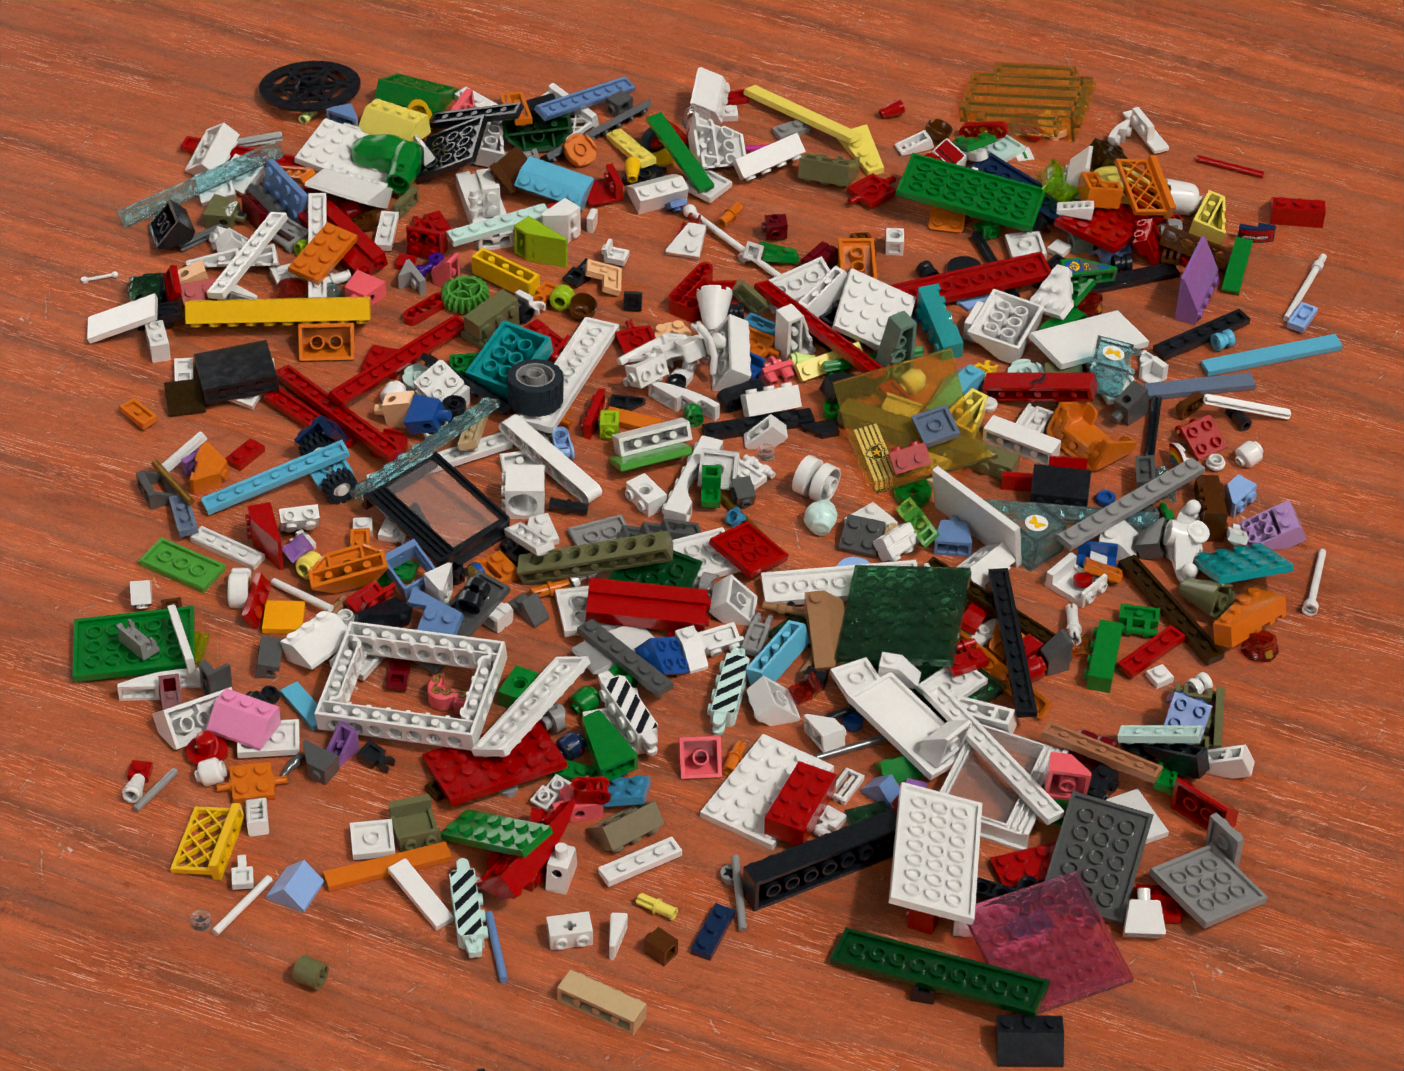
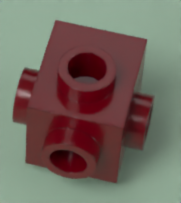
(775, 226)

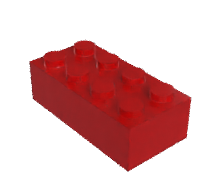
(800, 804)

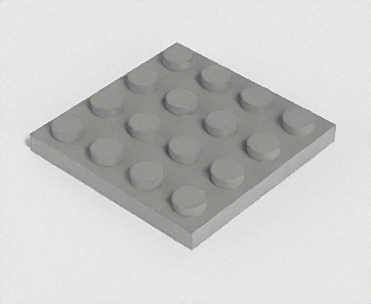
(1208, 885)

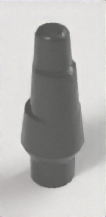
(293, 763)

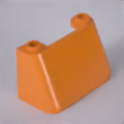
(1082, 439)

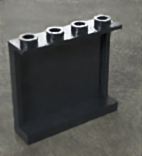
(236, 372)

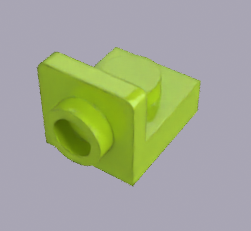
(609, 423)

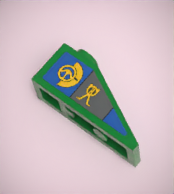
(1086, 269)

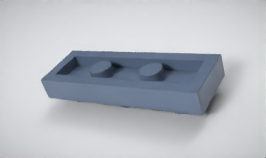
(183, 516)

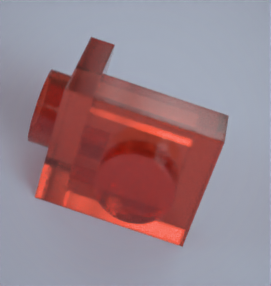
(806, 688)

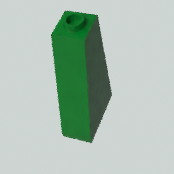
(607, 747)

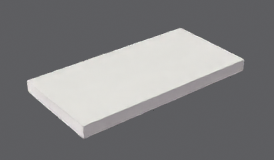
(1074, 341)
(983, 519)
(900, 719)

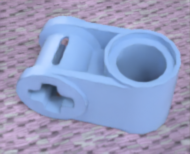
(562, 442)

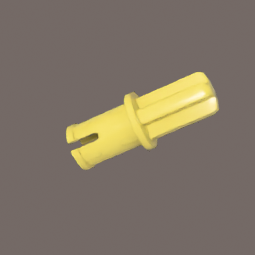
(657, 906)

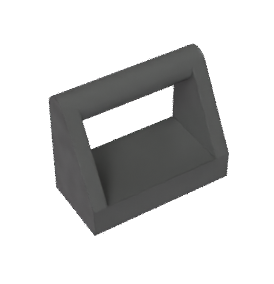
(154, 499)

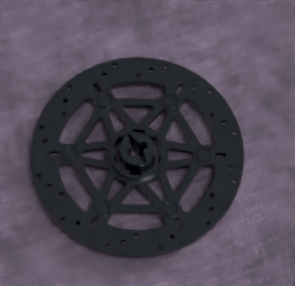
(309, 86)

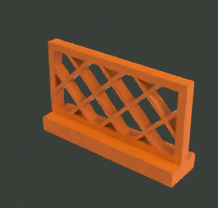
(1157, 185)

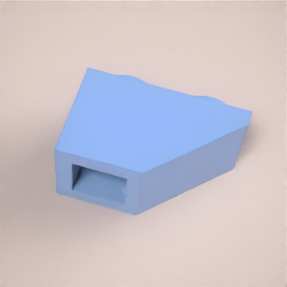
(1239, 494)

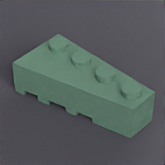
(898, 340)

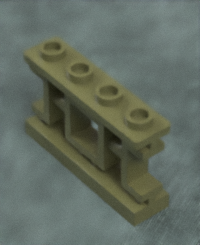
(1215, 720)

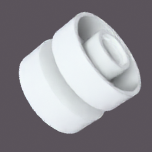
(816, 479)

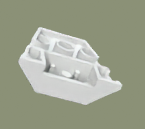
(713, 144)

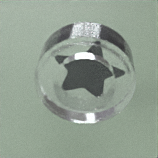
(766, 452)
(201, 920)

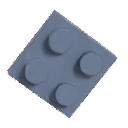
(935, 426)

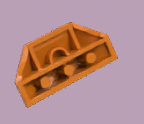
(347, 568)

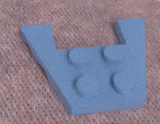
(437, 615)

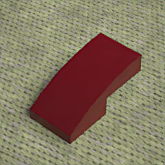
(398, 674)

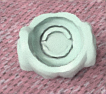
(820, 517)

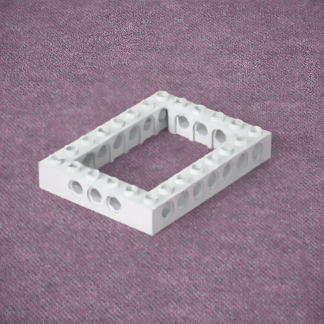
(415, 645)

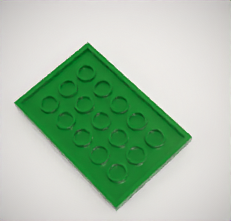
(103, 656)

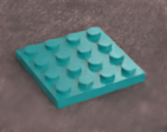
(1242, 563)

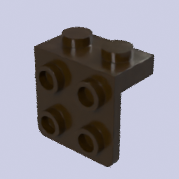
(1105, 153)

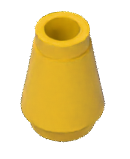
(632, 168)

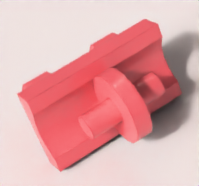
(776, 368)

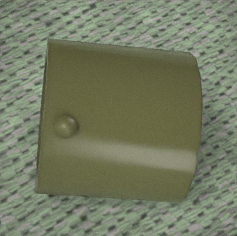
(310, 972)

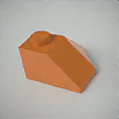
(209, 471)

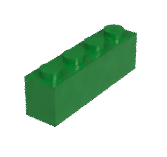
(1104, 656)

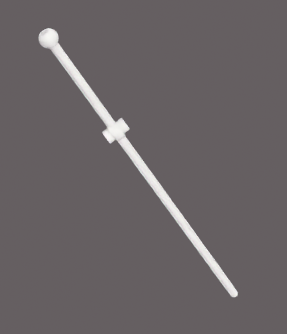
(692, 209)

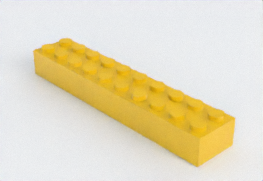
(277, 310)

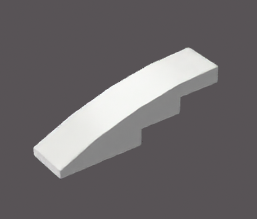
(678, 398)
(147, 686)

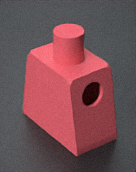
(365, 285)
(580, 812)

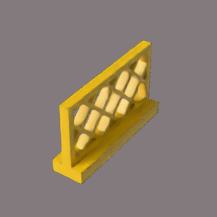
(223, 842)

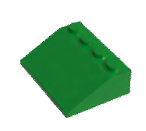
(404, 89)

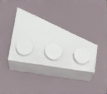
(792, 332)

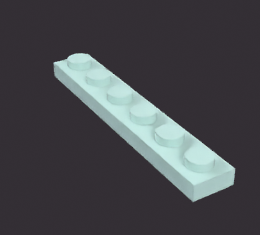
(493, 225)

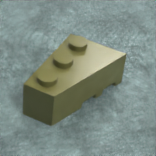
(828, 170)
(488, 316)

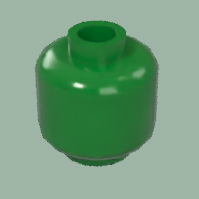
(585, 699)

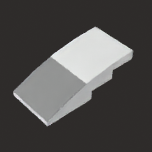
(599, 662)

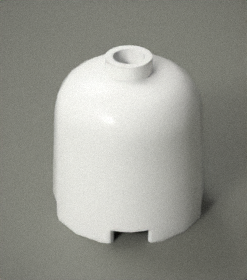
(1185, 196)

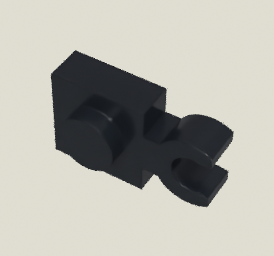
(375, 755)

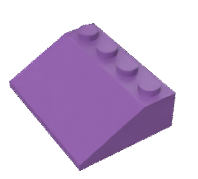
(1197, 284)

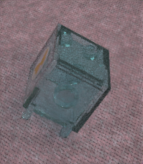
(1111, 365)
(1039, 535)

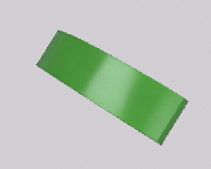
(921, 524)

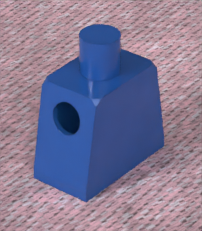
(425, 415)

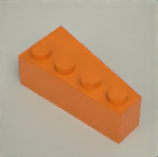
(1248, 616)

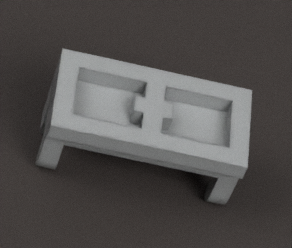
(137, 641)

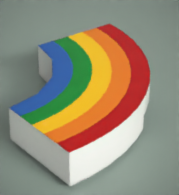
(1177, 453)

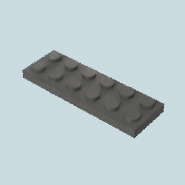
(473, 622)

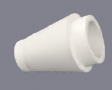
(134, 788)

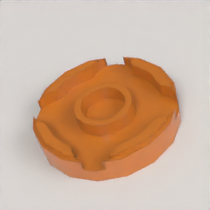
(580, 150)

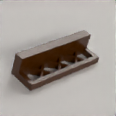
(1187, 248)

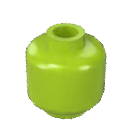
(561, 297)

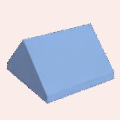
(296, 886)

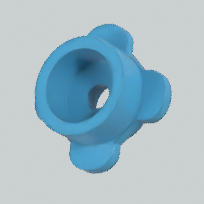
(731, 516)

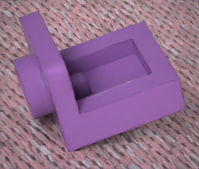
(188, 463)

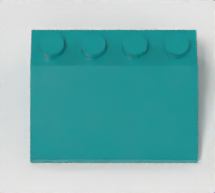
(504, 349)

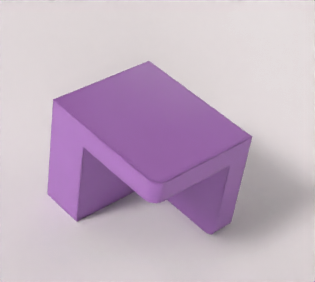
(297, 548)

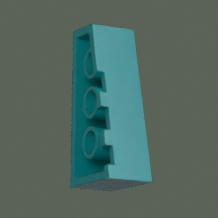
(937, 321)

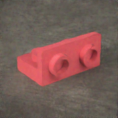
(465, 100)

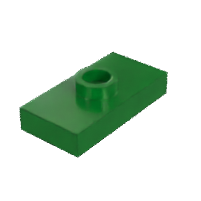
(1166, 780)

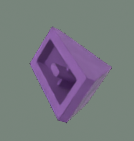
(344, 742)

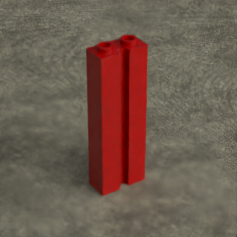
(364, 254)
(647, 605)

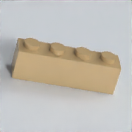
(602, 1002)

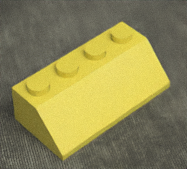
(388, 118)

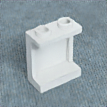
(1060, 580)

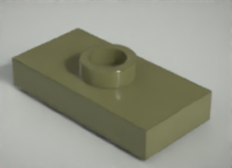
(406, 201)

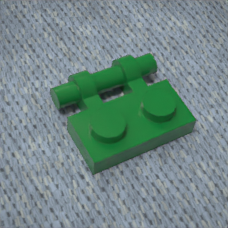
(1140, 616)

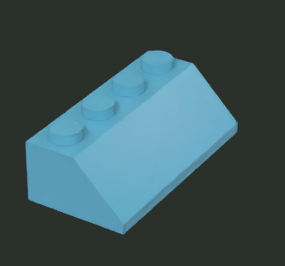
(553, 182)

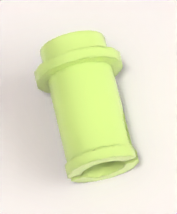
(306, 116)

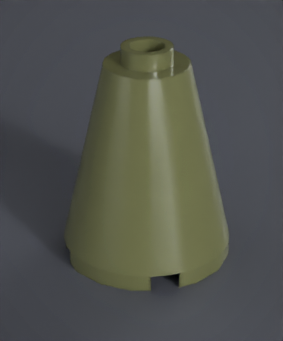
(1207, 595)

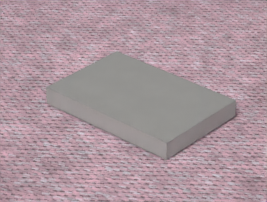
(597, 530)

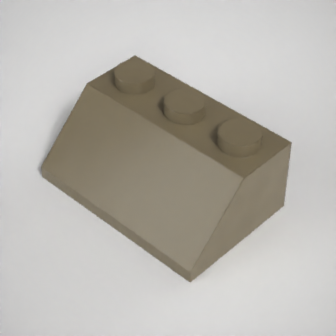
(627, 826)

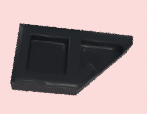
(626, 402)
(822, 429)

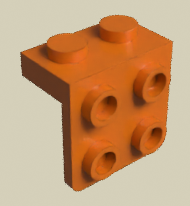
(946, 220)

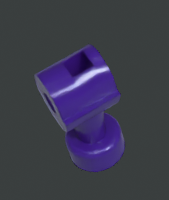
(434, 259)

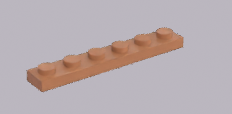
(1101, 752)

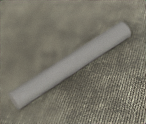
(155, 790)

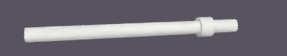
(1316, 268)

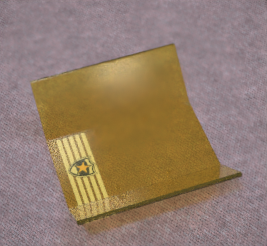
(879, 411)

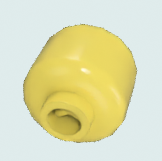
(306, 562)

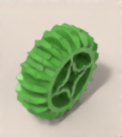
(464, 293)

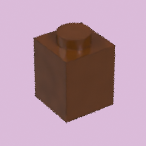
(660, 946)

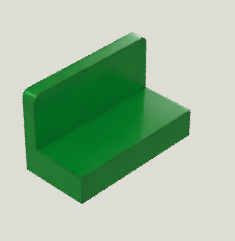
(899, 767)

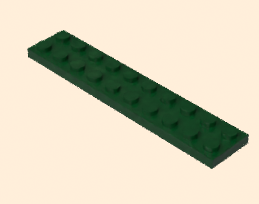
(940, 972)

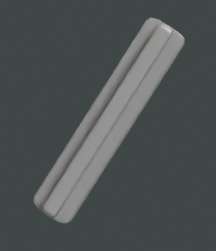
(260, 139)

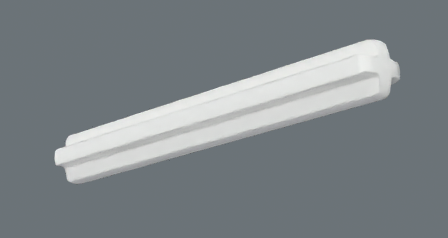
(1246, 406)

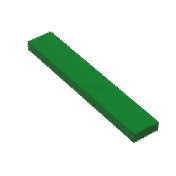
(680, 153)

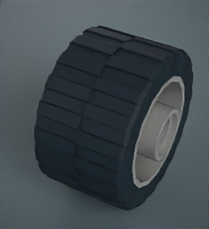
(535, 387)

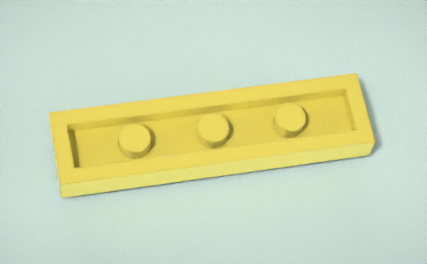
(630, 147)
(813, 367)

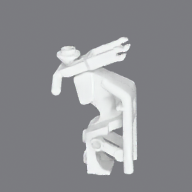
(668, 349)

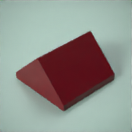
(256, 211)

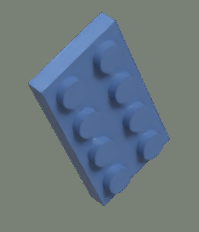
(284, 190)

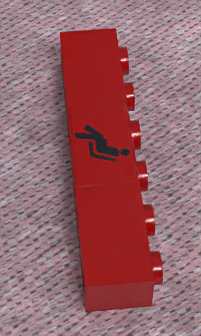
(1040, 386)

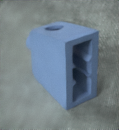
(953, 538)

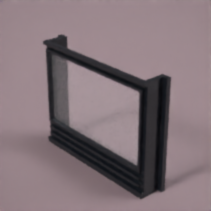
(440, 511)

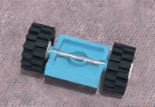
(334, 479)

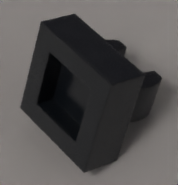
(633, 300)

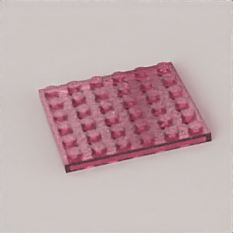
(1052, 935)

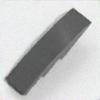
(676, 528)

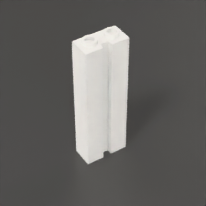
(464, 183)

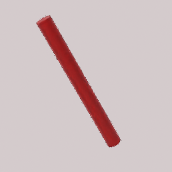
(1230, 166)

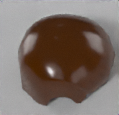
(938, 130)
(582, 306)

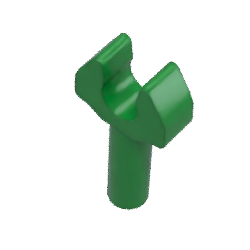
(1167, 514)

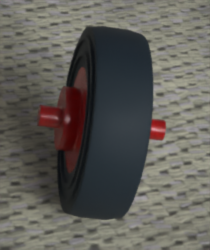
(651, 141)

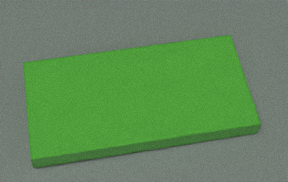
(651, 456)
(182, 565)

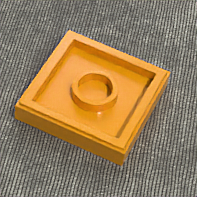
(283, 616)

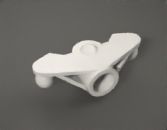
(1183, 539)

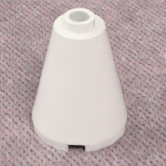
(713, 305)

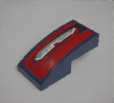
(1262, 234)

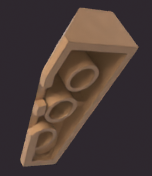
(824, 622)

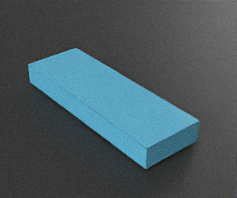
(301, 703)

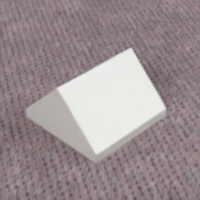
(440, 583)

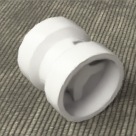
(1199, 683)

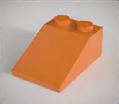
(858, 255)

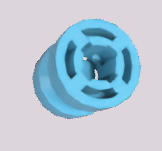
(1222, 340)

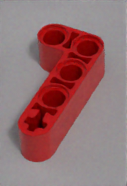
(683, 298)

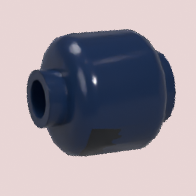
(571, 745)

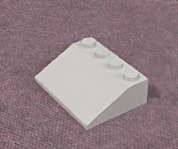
(351, 187)
(1006, 325)

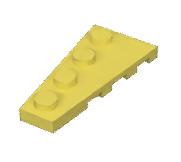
(865, 149)

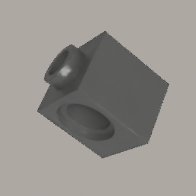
(618, 103)
(742, 491)

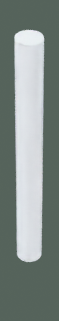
(302, 595)
(242, 905)

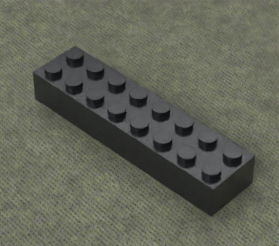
(819, 860)

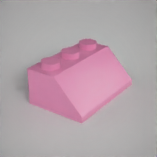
(244, 719)

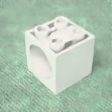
(523, 490)

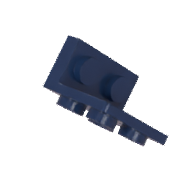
(326, 426)

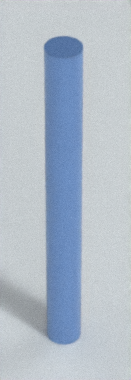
(499, 960)

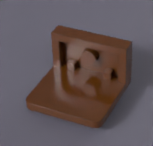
(508, 169)

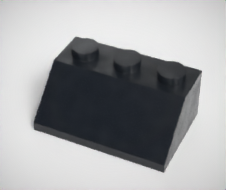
(171, 226)
(1060, 485)
(1029, 1041)

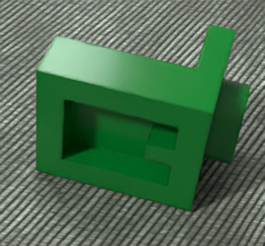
(988, 229)

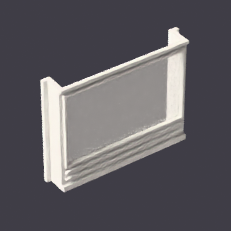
(1005, 814)

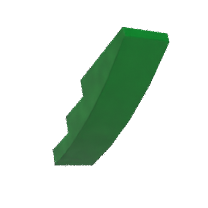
(1237, 266)

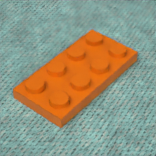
(322, 253)

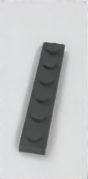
(625, 657)

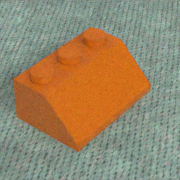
(326, 341)

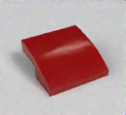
(1170, 908)

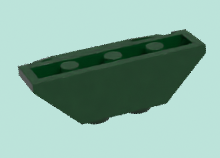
(540, 135)

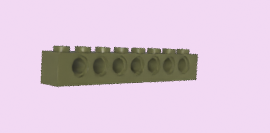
(596, 557)

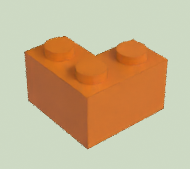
(1103, 193)

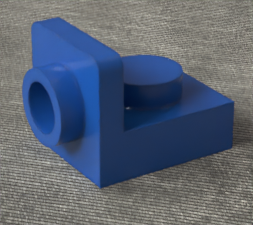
(756, 366)

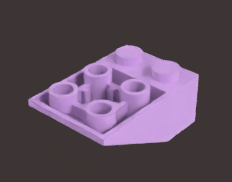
(1275, 527)

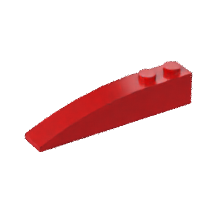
(512, 873)

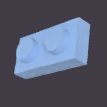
(1302, 317)

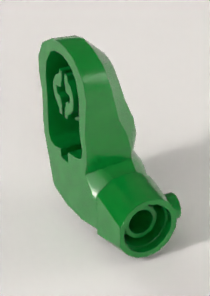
(392, 155)

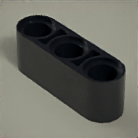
(730, 397)

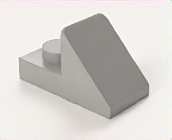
(411, 277)

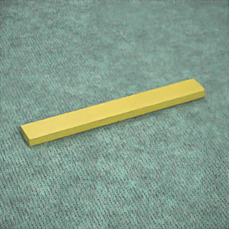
(802, 114)

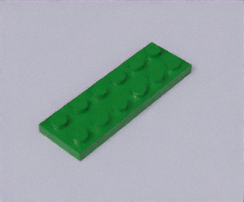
(496, 833)

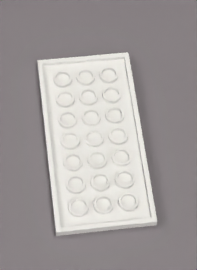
(936, 853)

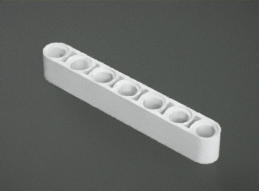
(555, 462)

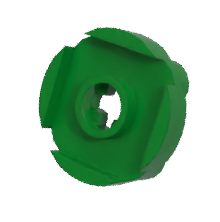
(922, 492)

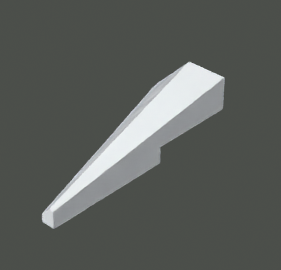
(222, 259)

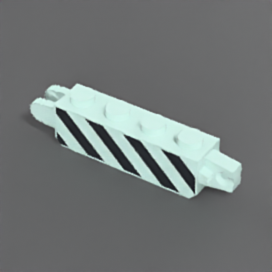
(729, 691)
(466, 909)

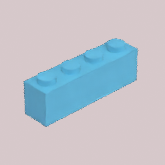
(779, 652)

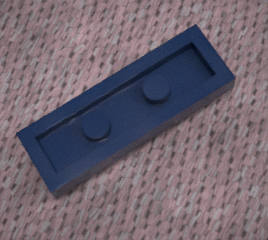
(712, 931)

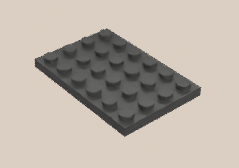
(1105, 848)

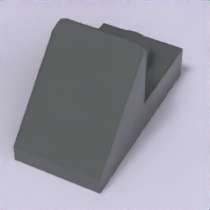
(530, 609)

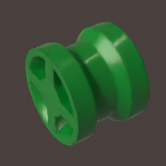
(693, 414)

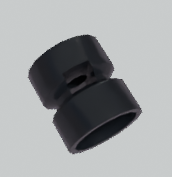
(455, 404)
(473, 595)

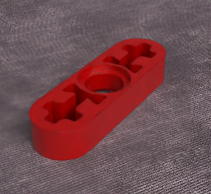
(989, 125)
(415, 315)

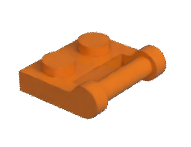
(500, 566)

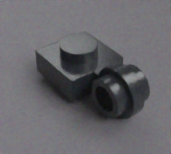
(508, 547)

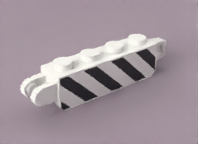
(629, 711)

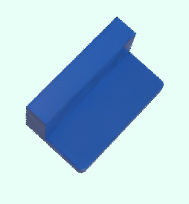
(1105, 549)

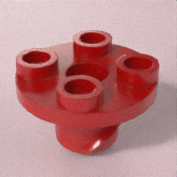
(206, 746)

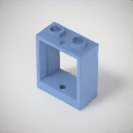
(401, 555)

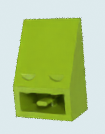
(539, 243)

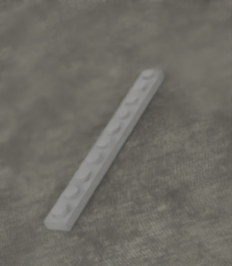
(1130, 504)

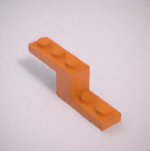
(525, 116)

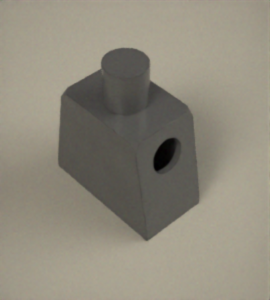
(1130, 404)

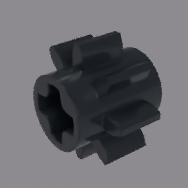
(458, 572)

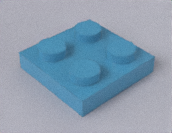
(628, 790)

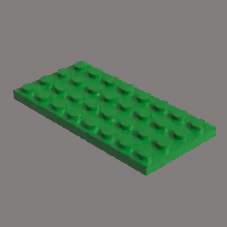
(971, 192)

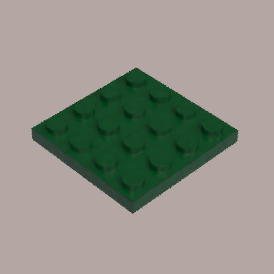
(678, 572)

